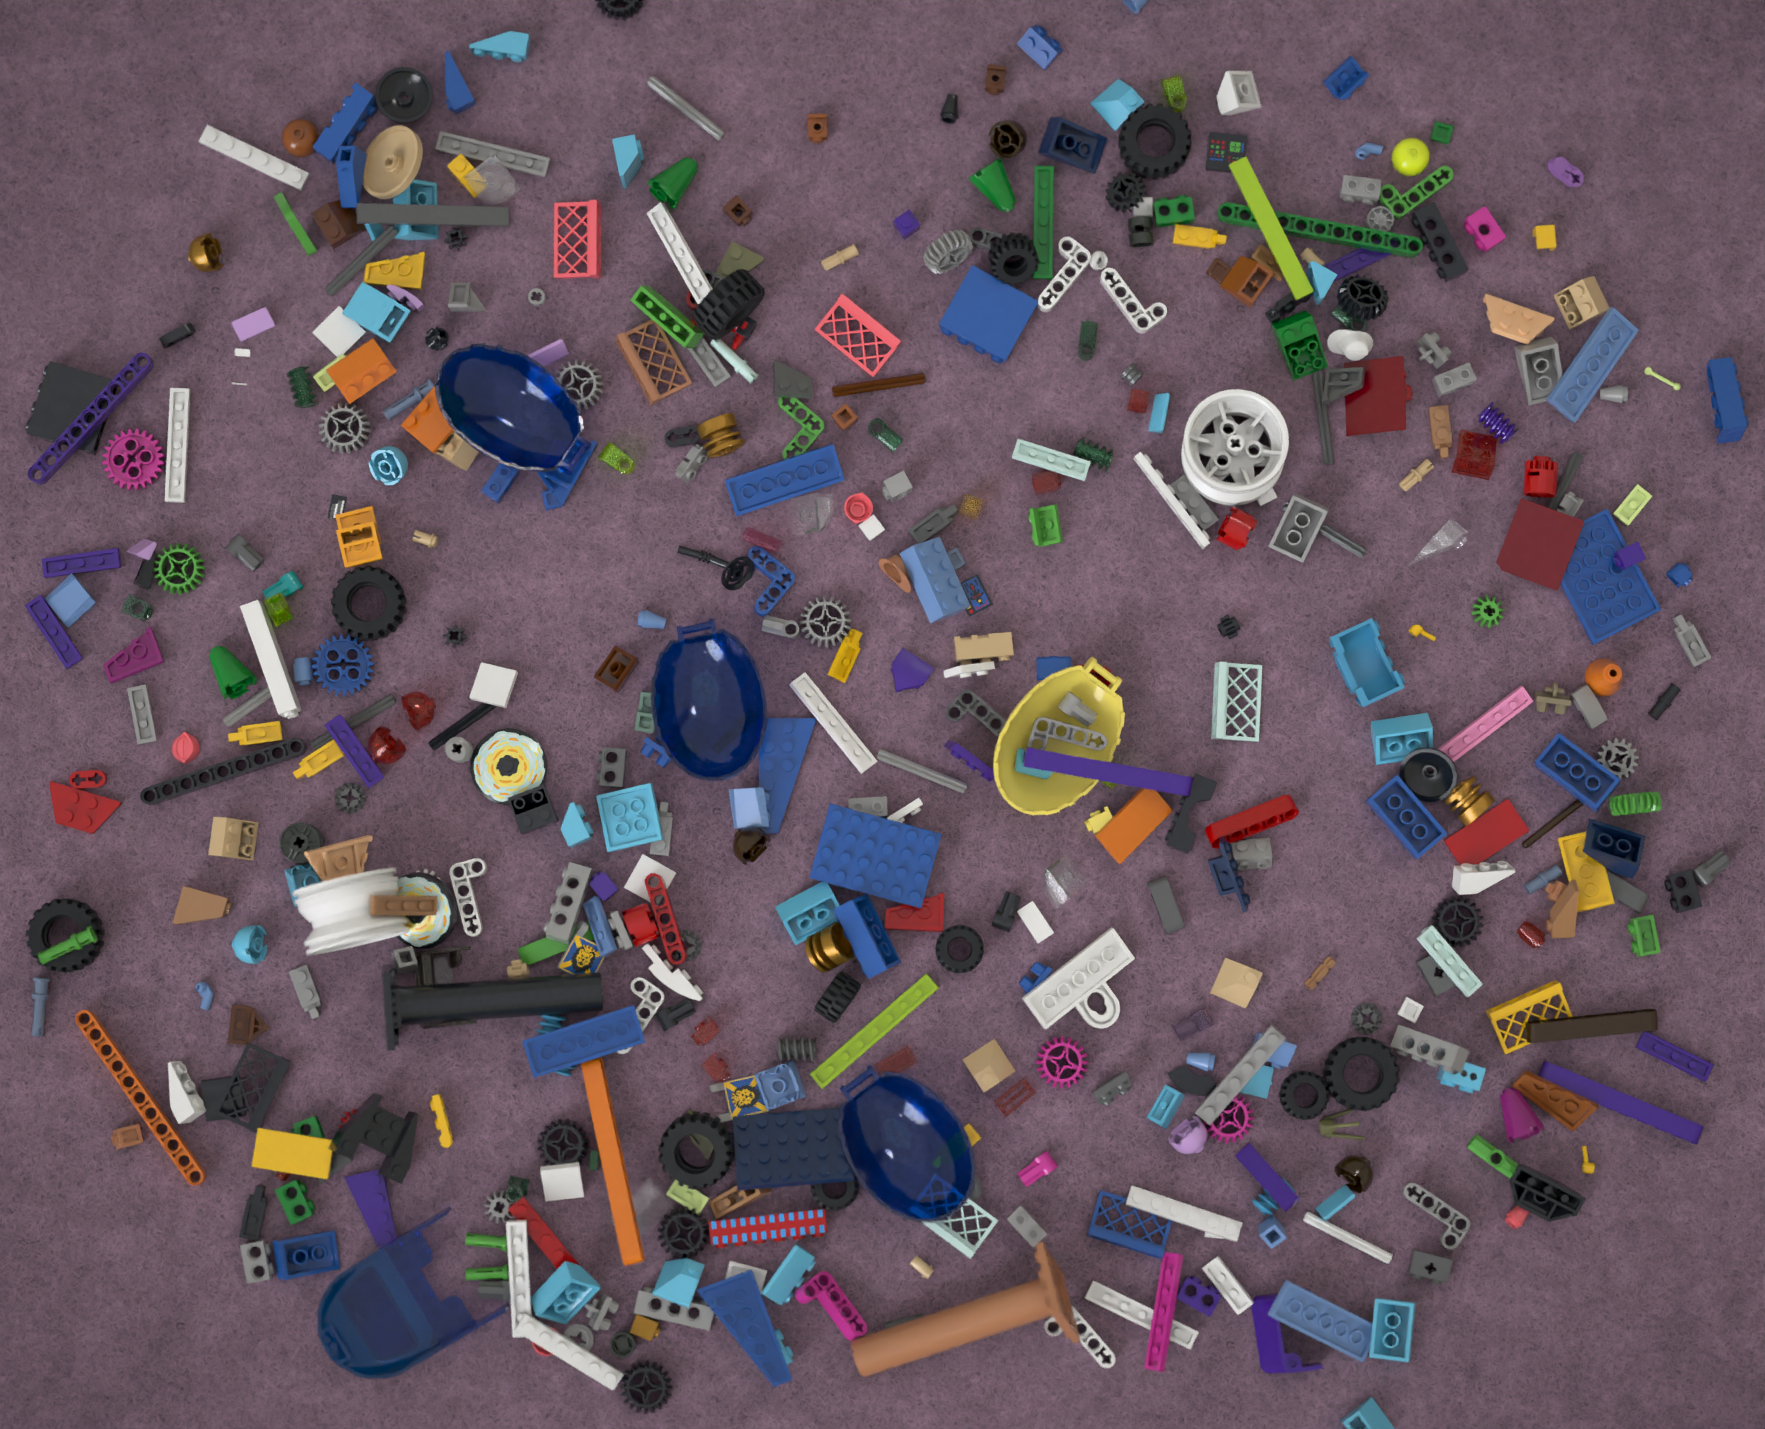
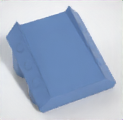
(70, 600)
(749, 807)
(780, 1085)

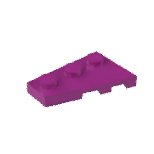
(137, 657)

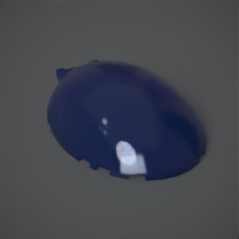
(510, 408)
(708, 703)
(906, 1146)

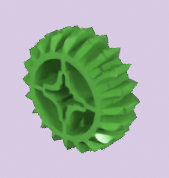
(189, 582)
(1635, 803)

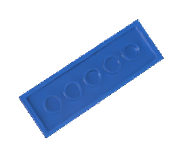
(784, 479)
(583, 1041)

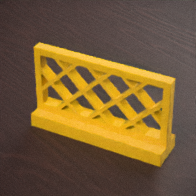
(1520, 1004)

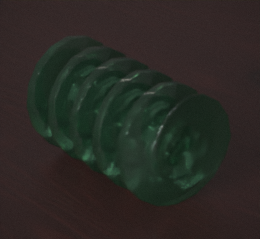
(301, 388)
(1093, 453)

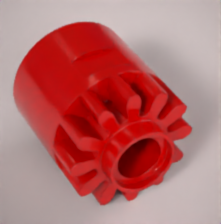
(1540, 477)

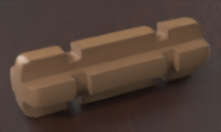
(1319, 973)

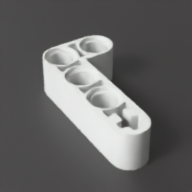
(1061, 278)
(1129, 298)
(470, 898)
(646, 1002)
(1085, 1337)

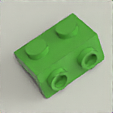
(1045, 526)
(1644, 936)

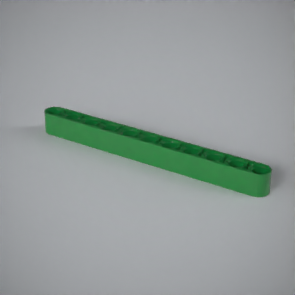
(1328, 235)

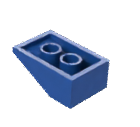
(306, 1255)

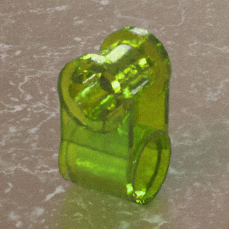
(1175, 91)
(614, 457)

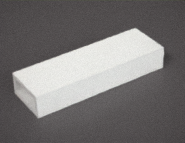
(271, 659)

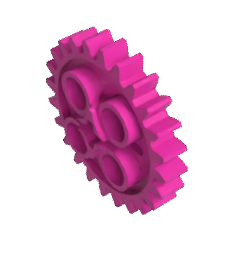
(147, 470)

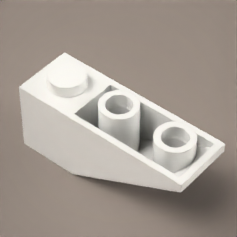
(1476, 878)
(183, 1096)

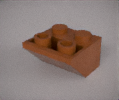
(1246, 280)

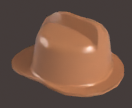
(896, 571)

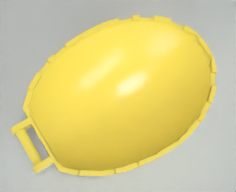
(1048, 796)

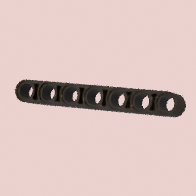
(1591, 1025)

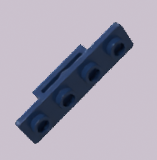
(1225, 874)

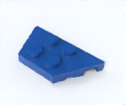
(561, 484)

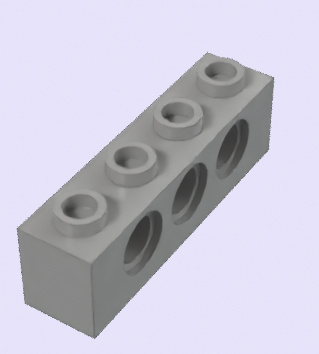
(564, 932)
(1454, 1055)
(644, 1307)

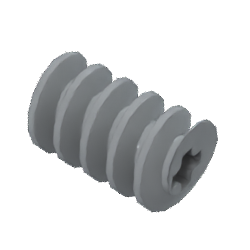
(451, 749)

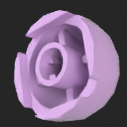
(1189, 1136)

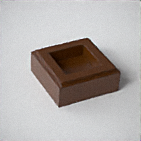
(1218, 270)

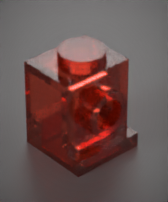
(1138, 401)
(705, 1032)
(716, 1068)

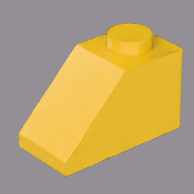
(460, 168)

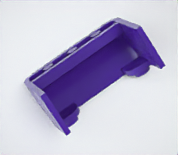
(1270, 1341)

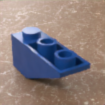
(350, 173)

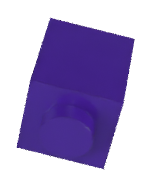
(906, 224)
(1629, 556)
(603, 885)

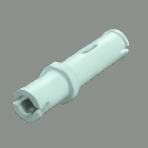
(739, 364)

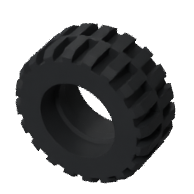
(1161, 117)
(728, 304)
(350, 585)
(42, 922)
(1387, 1073)
(683, 1171)

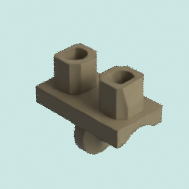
(1553, 697)

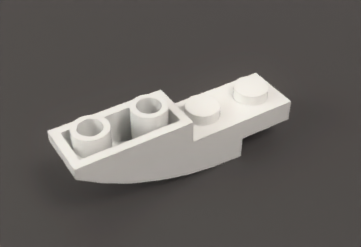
(677, 980)

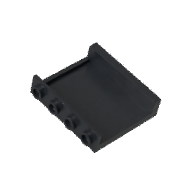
(62, 399)

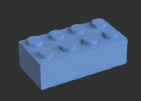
(934, 579)

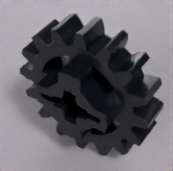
(1127, 197)

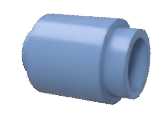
(303, 671)

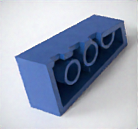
(346, 123)
(1726, 400)

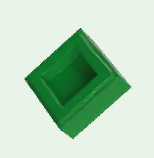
(1442, 133)

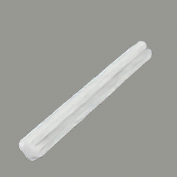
(1347, 1237)

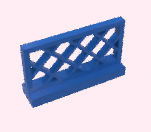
(1122, 1239)

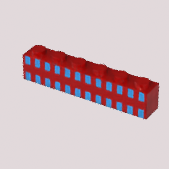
(767, 1227)

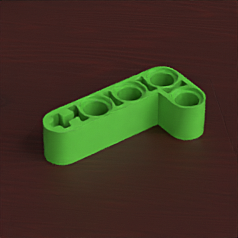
(1418, 190)

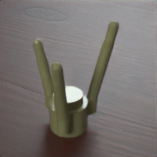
(1328, 1126)

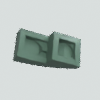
(644, 717)

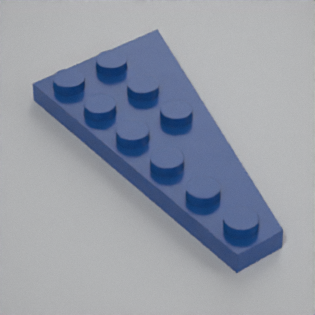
(780, 763)
(744, 1314)

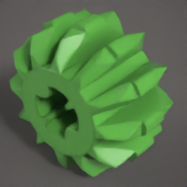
(1492, 618)

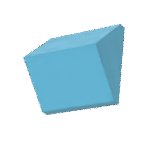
(1320, 280)

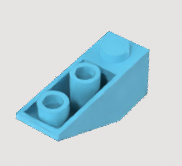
(509, 44)

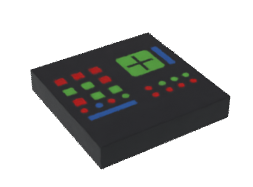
(1224, 150)

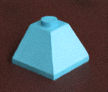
(1117, 103)
(679, 1281)

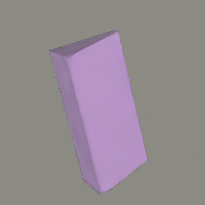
(253, 324)
(550, 353)
(143, 549)

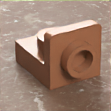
(127, 1136)

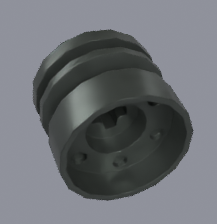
(290, 838)

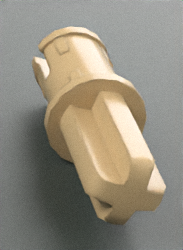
(839, 257)
(1416, 475)

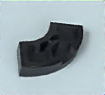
(1192, 1083)

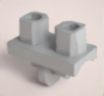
(1431, 351)
(597, 1311)

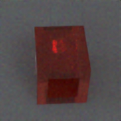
(1045, 482)

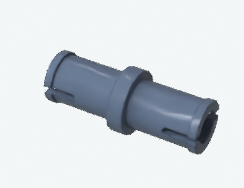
(1542, 879)

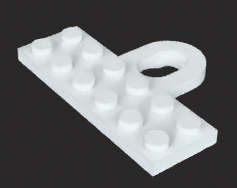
(1078, 979)

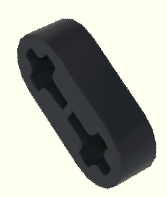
(177, 335)
(682, 441)

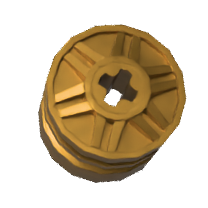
(722, 438)
(1469, 800)
(829, 948)

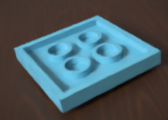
(629, 817)

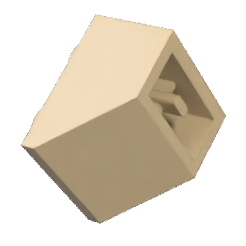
(1581, 302)
(457, 451)
(233, 838)

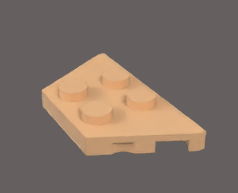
(1515, 320)
(340, 858)

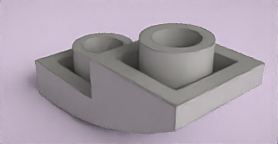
(1589, 706)

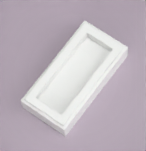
(1035, 922)

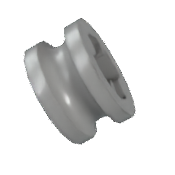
(538, 291)

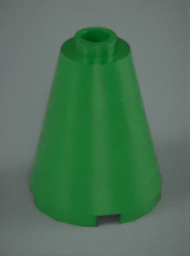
(673, 182)
(995, 185)
(230, 673)

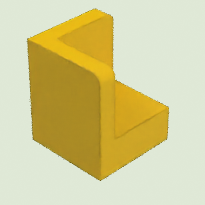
(1545, 237)

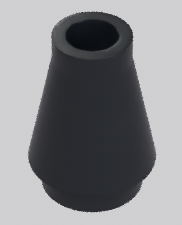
(950, 109)

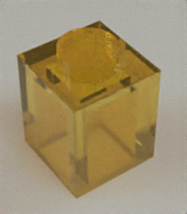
(971, 507)

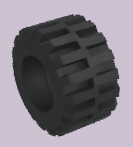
(1013, 271)
(971, 936)
(837, 997)
(1316, 1107)
(837, 1203)

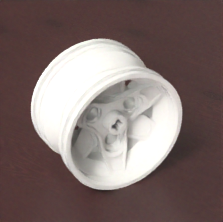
(1234, 447)
(342, 911)

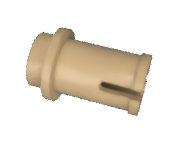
(1310, 256)
(426, 539)
(922, 1267)

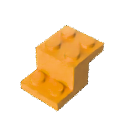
(359, 537)

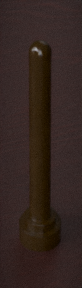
(1552, 823)

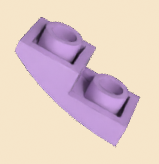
(401, 295)

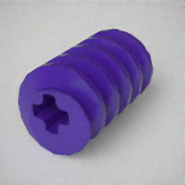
(1497, 423)

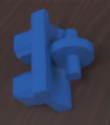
(650, 746)
(1041, 972)

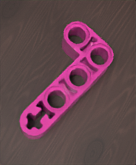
(835, 1307)

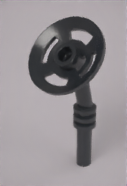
(731, 567)

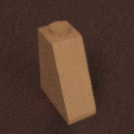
(200, 906)

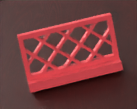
(593, 239)
(871, 325)

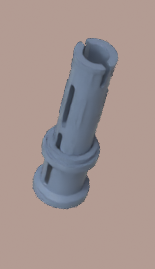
(406, 402)
(40, 996)

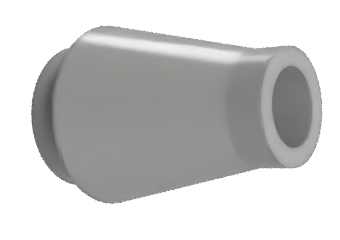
(1616, 393)

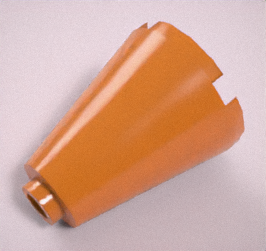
(1604, 677)

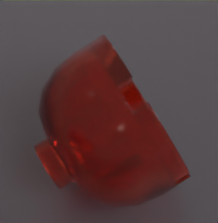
(419, 708)
(384, 747)

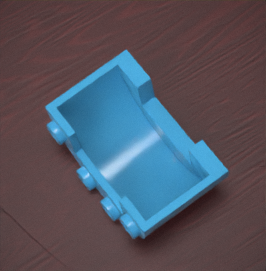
(1365, 664)

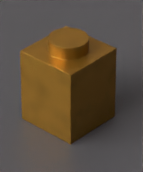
(645, 1327)

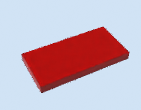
(1486, 834)

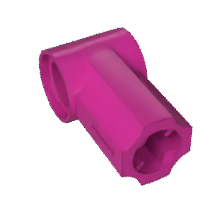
(1039, 1167)

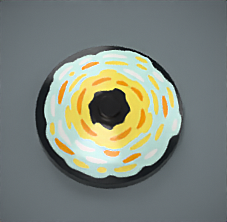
(507, 764)
(428, 930)

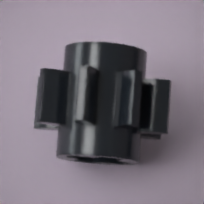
(457, 244)
(437, 338)
(1228, 626)
(456, 631)

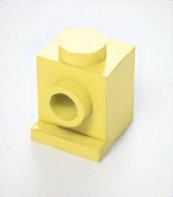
(1098, 820)

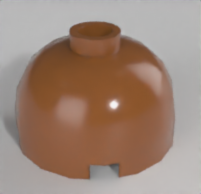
(300, 137)

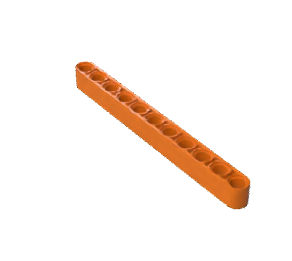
(132, 1092)
(612, 1162)

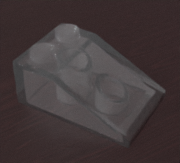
(1447, 538)

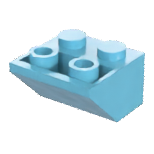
(574, 827)
(1366, 1416)

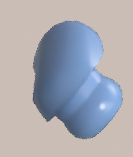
(1368, 148)
(206, 993)

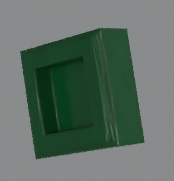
(594, 1160)

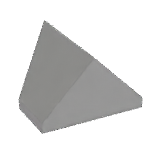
(464, 299)

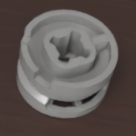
(1380, 219)

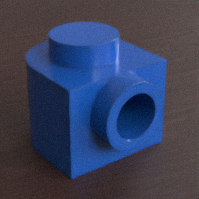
(1680, 575)

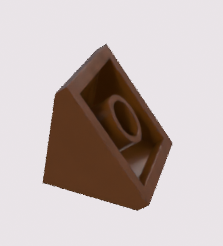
(616, 669)

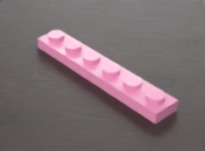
(1486, 723)

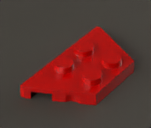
(80, 808)

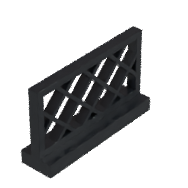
(267, 1095)

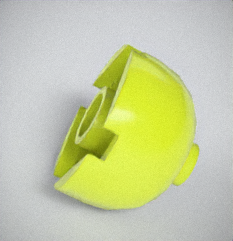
(1410, 157)

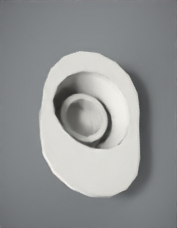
(1352, 344)

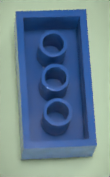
(1577, 772)
(1406, 817)
(867, 936)

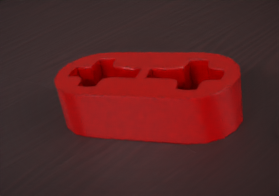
(87, 774)

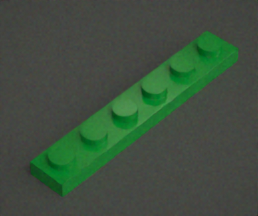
(1043, 220)

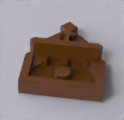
(245, 1025)

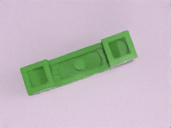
(546, 948)

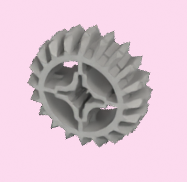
(948, 251)
(586, 382)
(349, 421)
(834, 621)

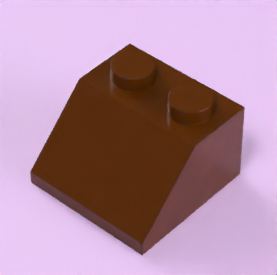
(337, 223)

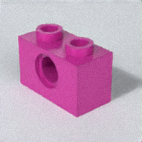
(1483, 218)

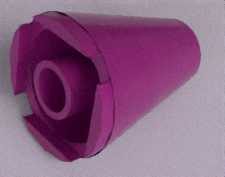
(1518, 1116)

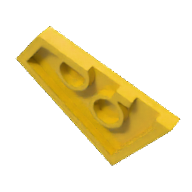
(400, 272)

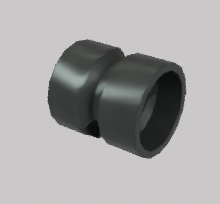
(1140, 238)
(623, 1343)

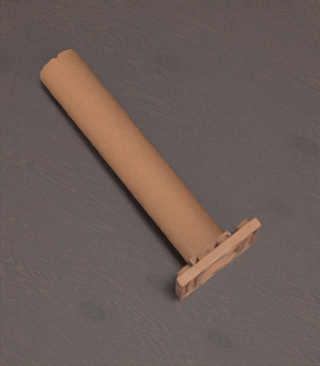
(971, 1321)

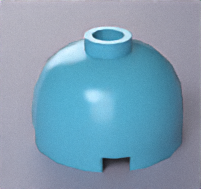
(388, 465)
(249, 944)

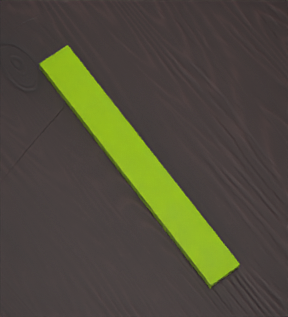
(1271, 228)
(874, 1031)

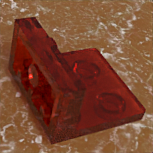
(1475, 455)

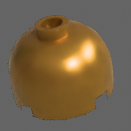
(203, 250)

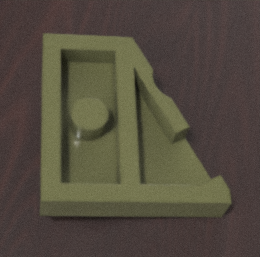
(738, 258)

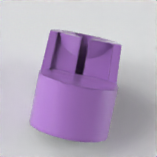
(1566, 172)

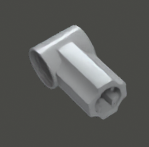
(779, 627)
(1074, 707)

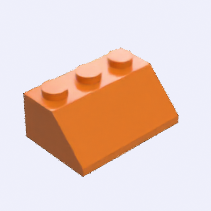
(361, 370)
(428, 423)

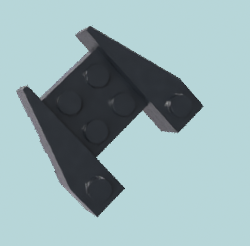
(382, 1133)

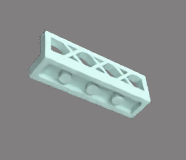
(1051, 459)
(1449, 960)

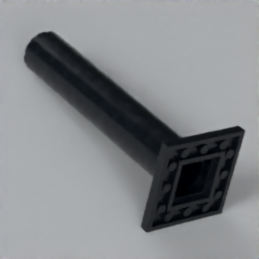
(486, 999)

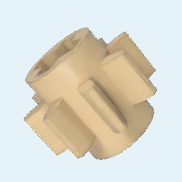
(518, 969)

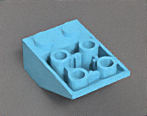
(376, 312)

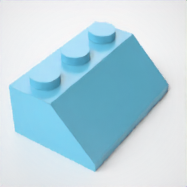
(628, 157)
(417, 193)
(1399, 736)
(808, 912)
(789, 1275)
(564, 1293)
(1392, 1329)

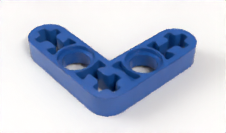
(775, 576)

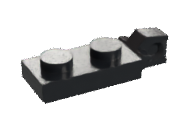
(1285, 305)
(254, 1215)

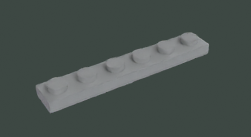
(481, 151)
(1240, 1074)

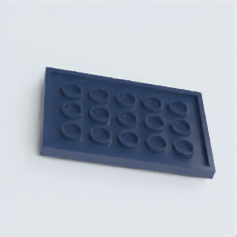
(789, 1149)

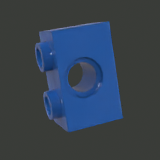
(500, 482)

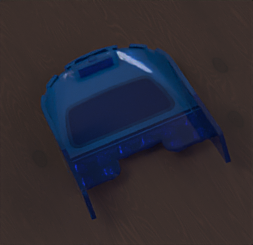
(399, 1310)

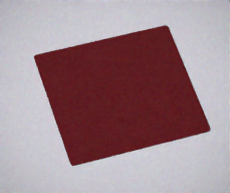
(1381, 401)
(1539, 544)

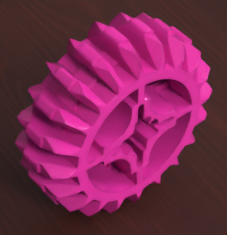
(1056, 1078)
(1241, 1128)

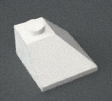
(1237, 93)

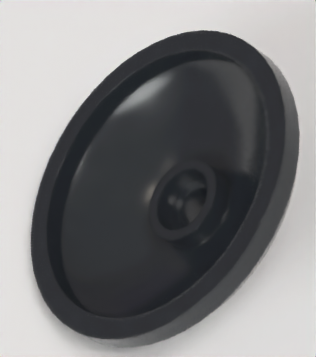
(400, 83)
(1423, 783)

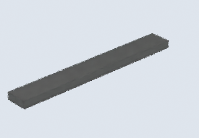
(432, 215)

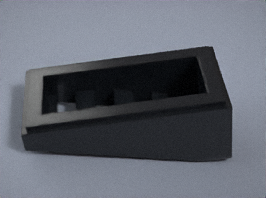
(144, 575)

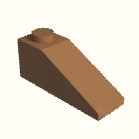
(1564, 913)
(734, 1200)

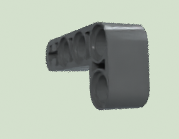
(971, 708)

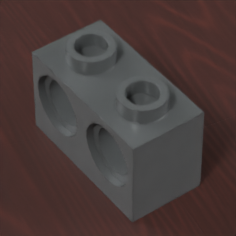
(617, 767)

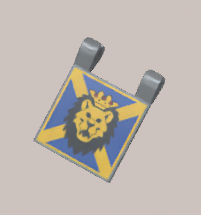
(581, 954)
(741, 1096)

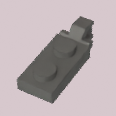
(933, 524)

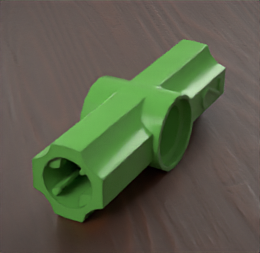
(1485, 1150)

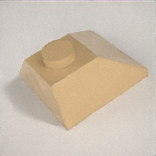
(1236, 982)
(988, 1065)

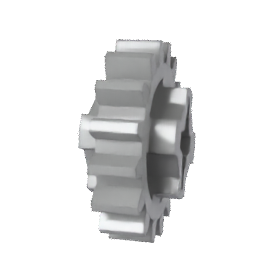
(1621, 765)

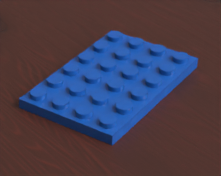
(1599, 590)
(875, 855)

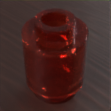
(1531, 935)

